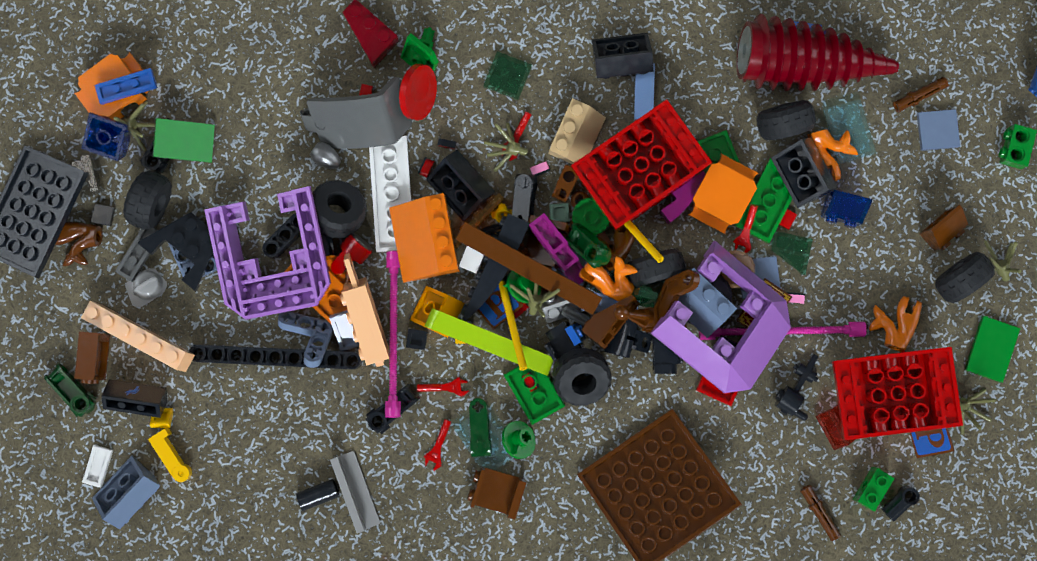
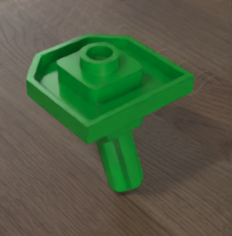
(420, 51)

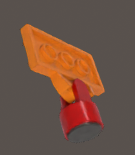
(331, 300)

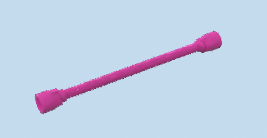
(854, 329)
(393, 406)

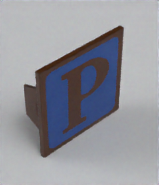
(493, 308)
(932, 442)

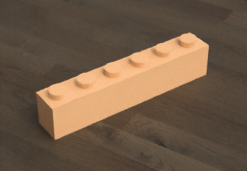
(138, 336)

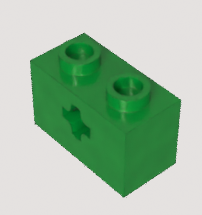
(873, 488)

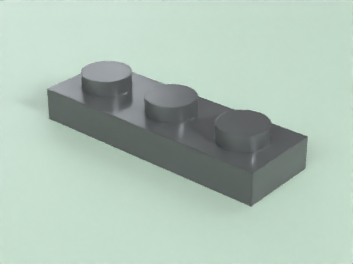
(134, 257)

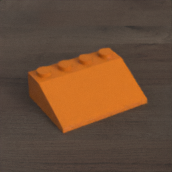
(424, 238)

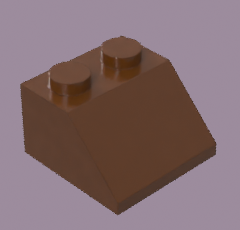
(944, 228)

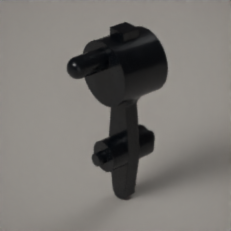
(790, 399)

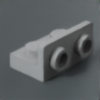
(553, 308)

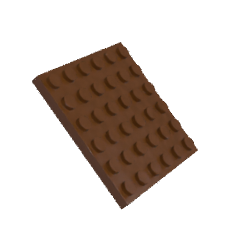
(659, 489)

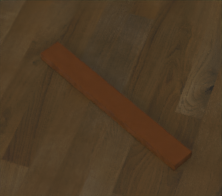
(528, 268)

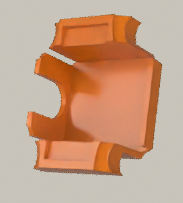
(105, 70)
(724, 194)

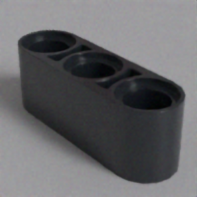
(276, 238)

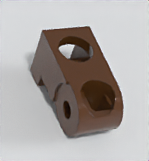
(565, 184)

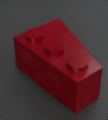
(370, 32)

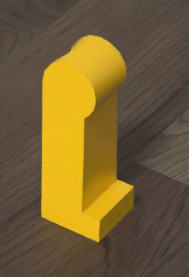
(169, 456)

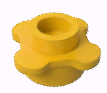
(501, 209)

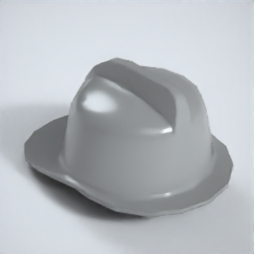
(145, 287)

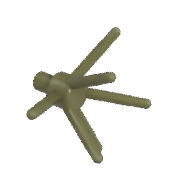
(132, 124)
(512, 147)
(1003, 266)
(535, 300)
(965, 405)

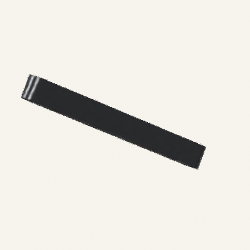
(266, 356)

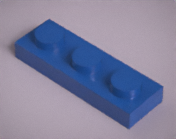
(125, 86)

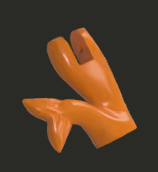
(824, 140)
(602, 281)
(907, 323)

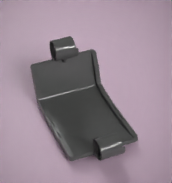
(358, 120)

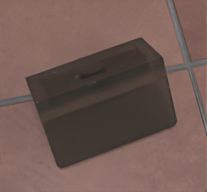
(93, 183)

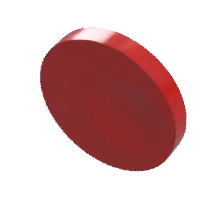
(418, 92)

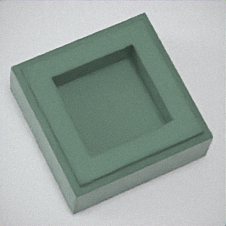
(559, 212)

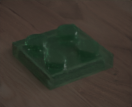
(507, 75)

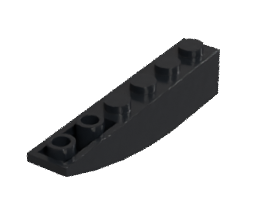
(512, 234)

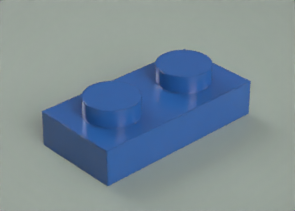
(575, 333)

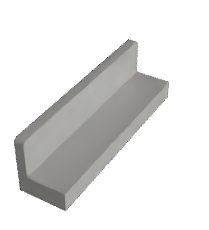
(355, 491)

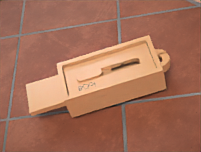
(364, 317)

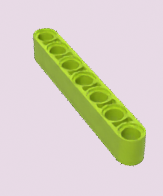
(486, 340)

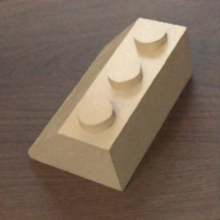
(577, 132)

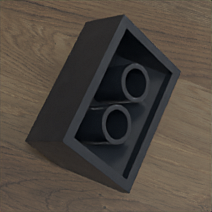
(622, 55)
(804, 172)
(461, 185)

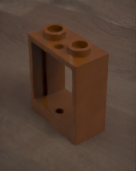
(92, 357)

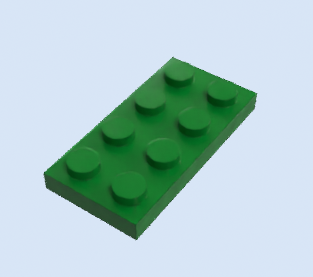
(772, 204)

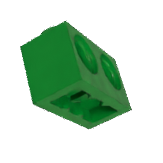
(1021, 149)

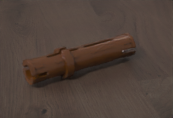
(915, 97)
(816, 506)

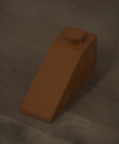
(604, 325)

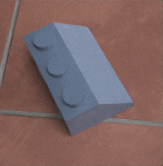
(708, 307)
(125, 493)

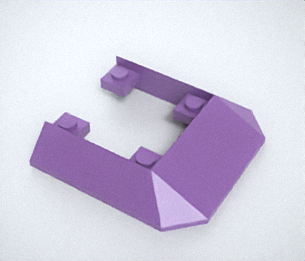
(241, 280)
(725, 365)

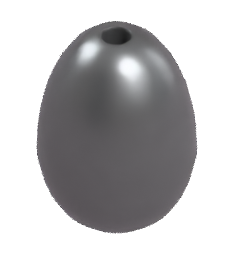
(325, 156)

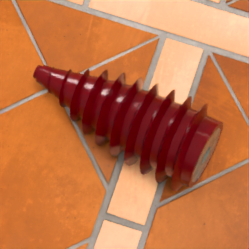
(804, 55)

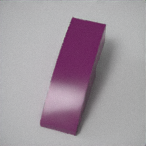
(682, 198)

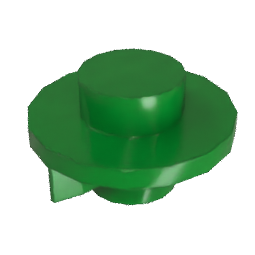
(521, 283)
(518, 439)

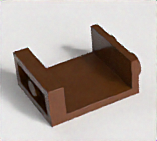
(535, 248)
(497, 491)

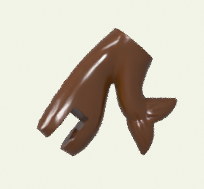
(88, 235)
(623, 242)

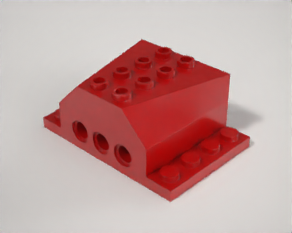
(641, 165)
(897, 393)

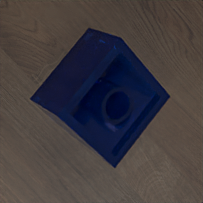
(106, 137)
(845, 208)

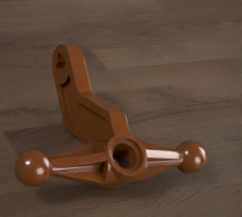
(671, 291)

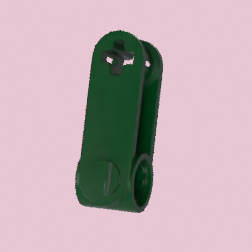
(588, 246)
(70, 390)
(479, 428)

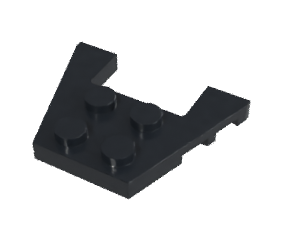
(191, 239)

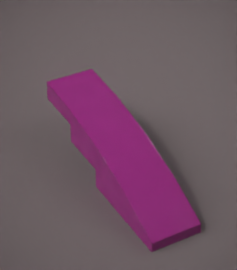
(557, 248)

